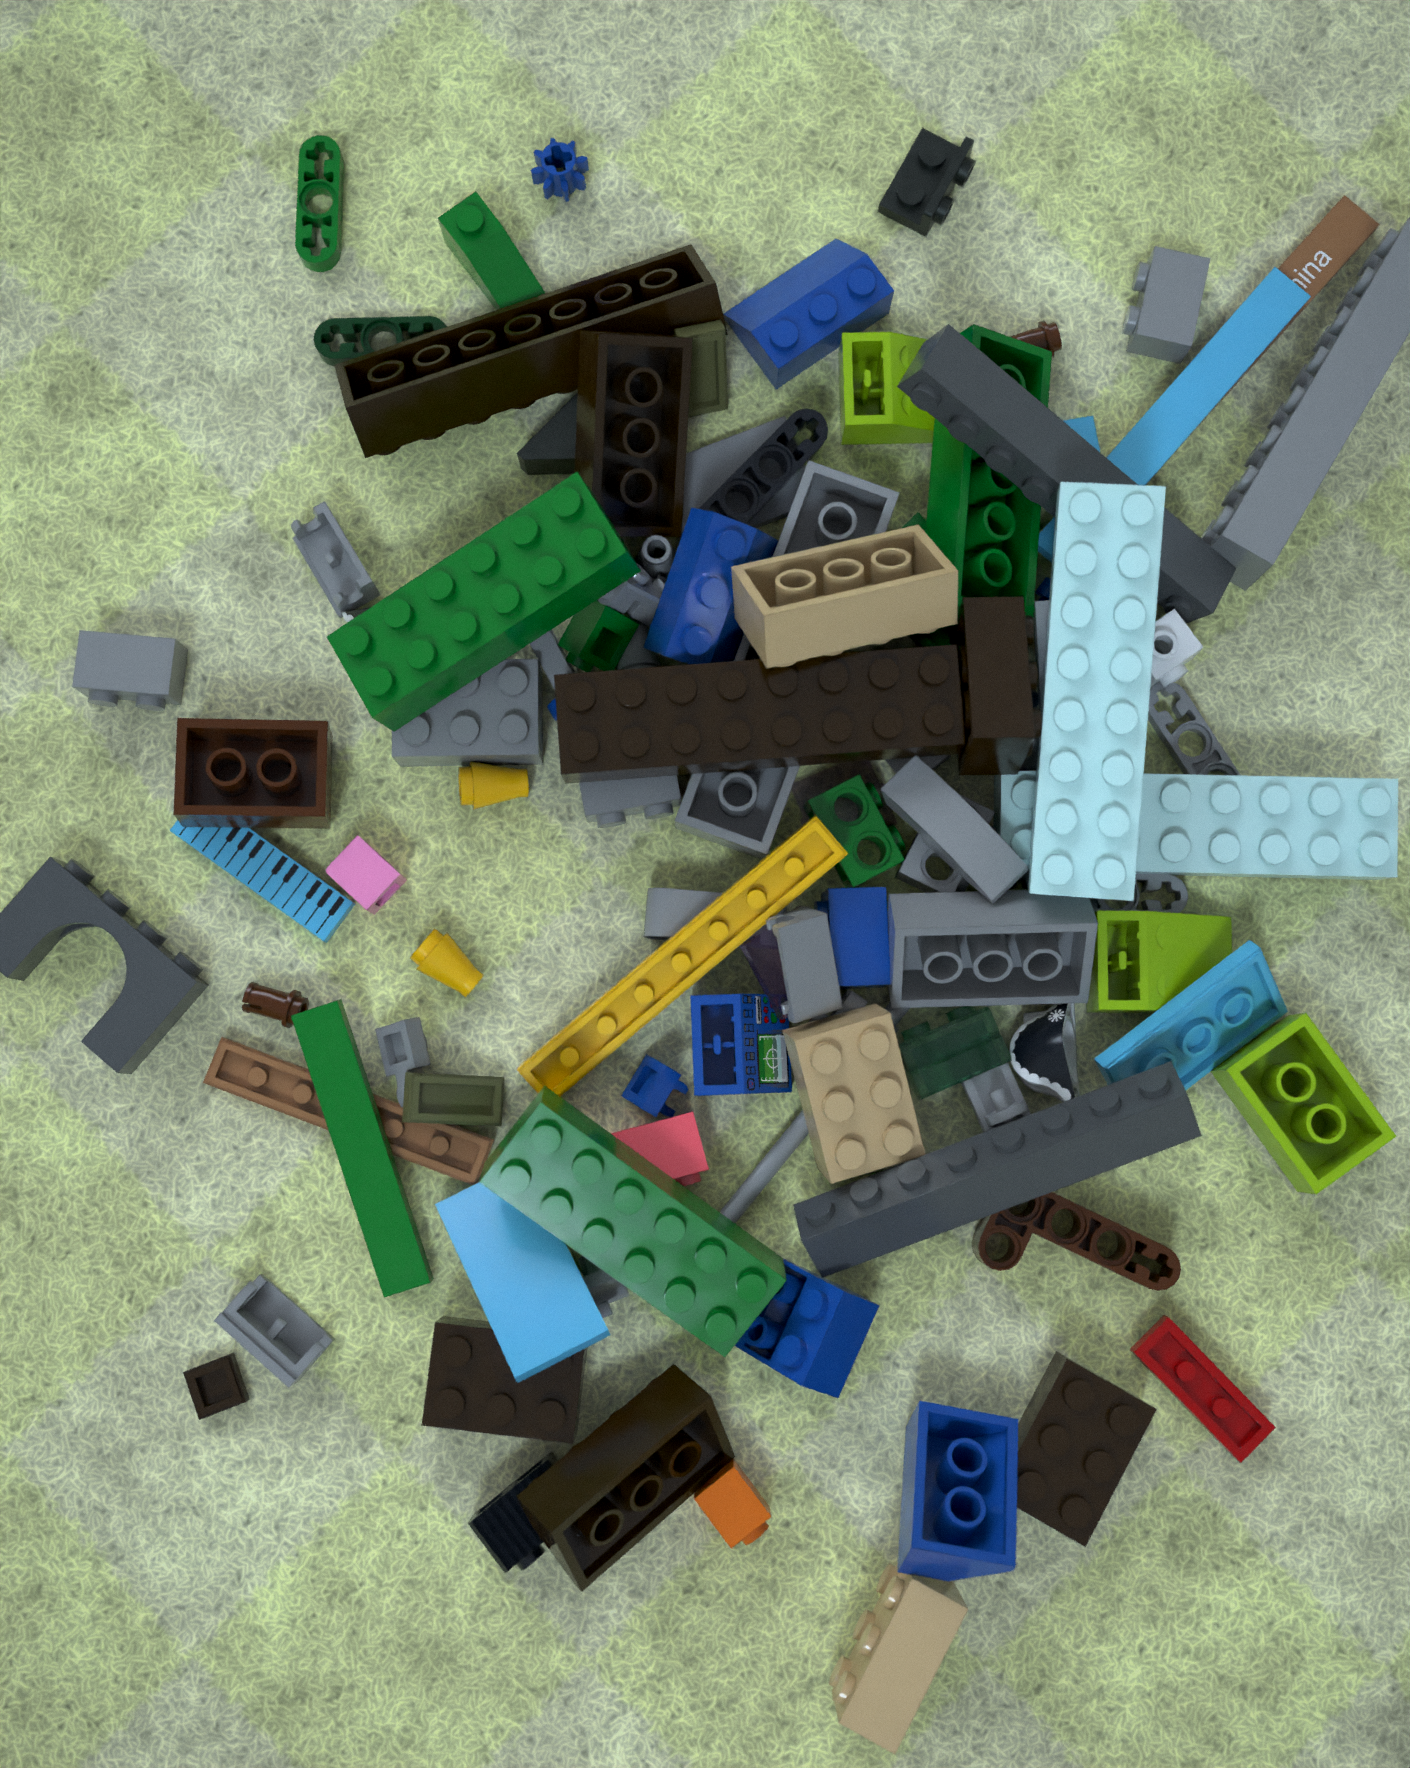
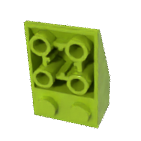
(869, 398)
(1152, 957)

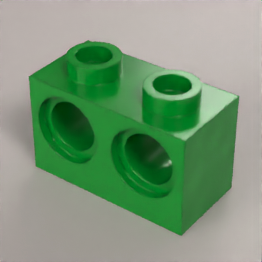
(867, 826)

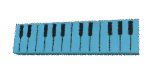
(271, 876)

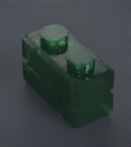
(952, 1051)

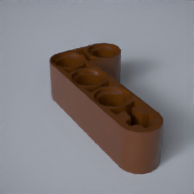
(1080, 1240)

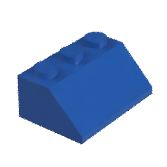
(809, 308)
(697, 603)
(958, 1494)

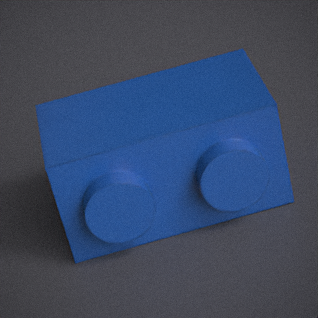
(858, 935)

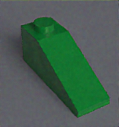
(488, 253)

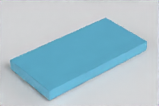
(1201, 1022)
(521, 1281)

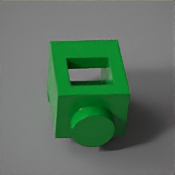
(597, 637)

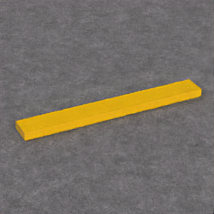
(684, 958)

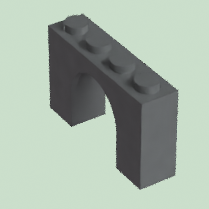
(156, 983)

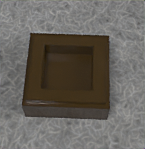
(216, 1386)

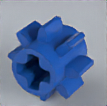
(559, 156)

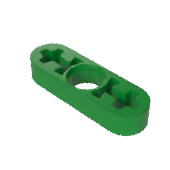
(310, 186)

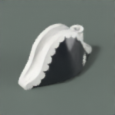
(1046, 1052)

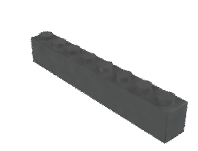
(1040, 451)
(997, 1169)

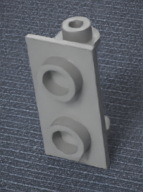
(637, 596)

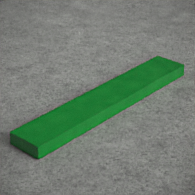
(362, 1148)

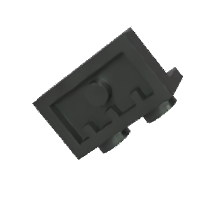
(926, 180)

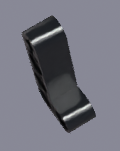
(753, 483)

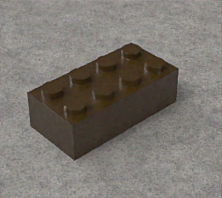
(634, 427)

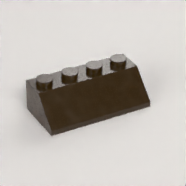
(627, 1476)

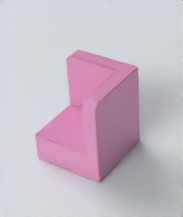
(365, 875)

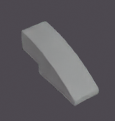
(953, 829)

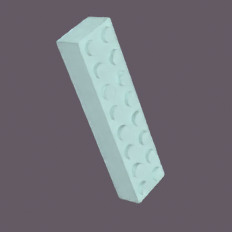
(1096, 690)
(1242, 825)

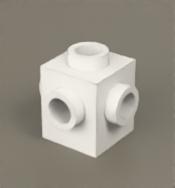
(1172, 649)

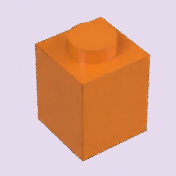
(734, 1505)

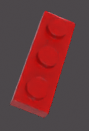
(1202, 1388)

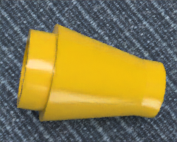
(490, 784)
(445, 962)

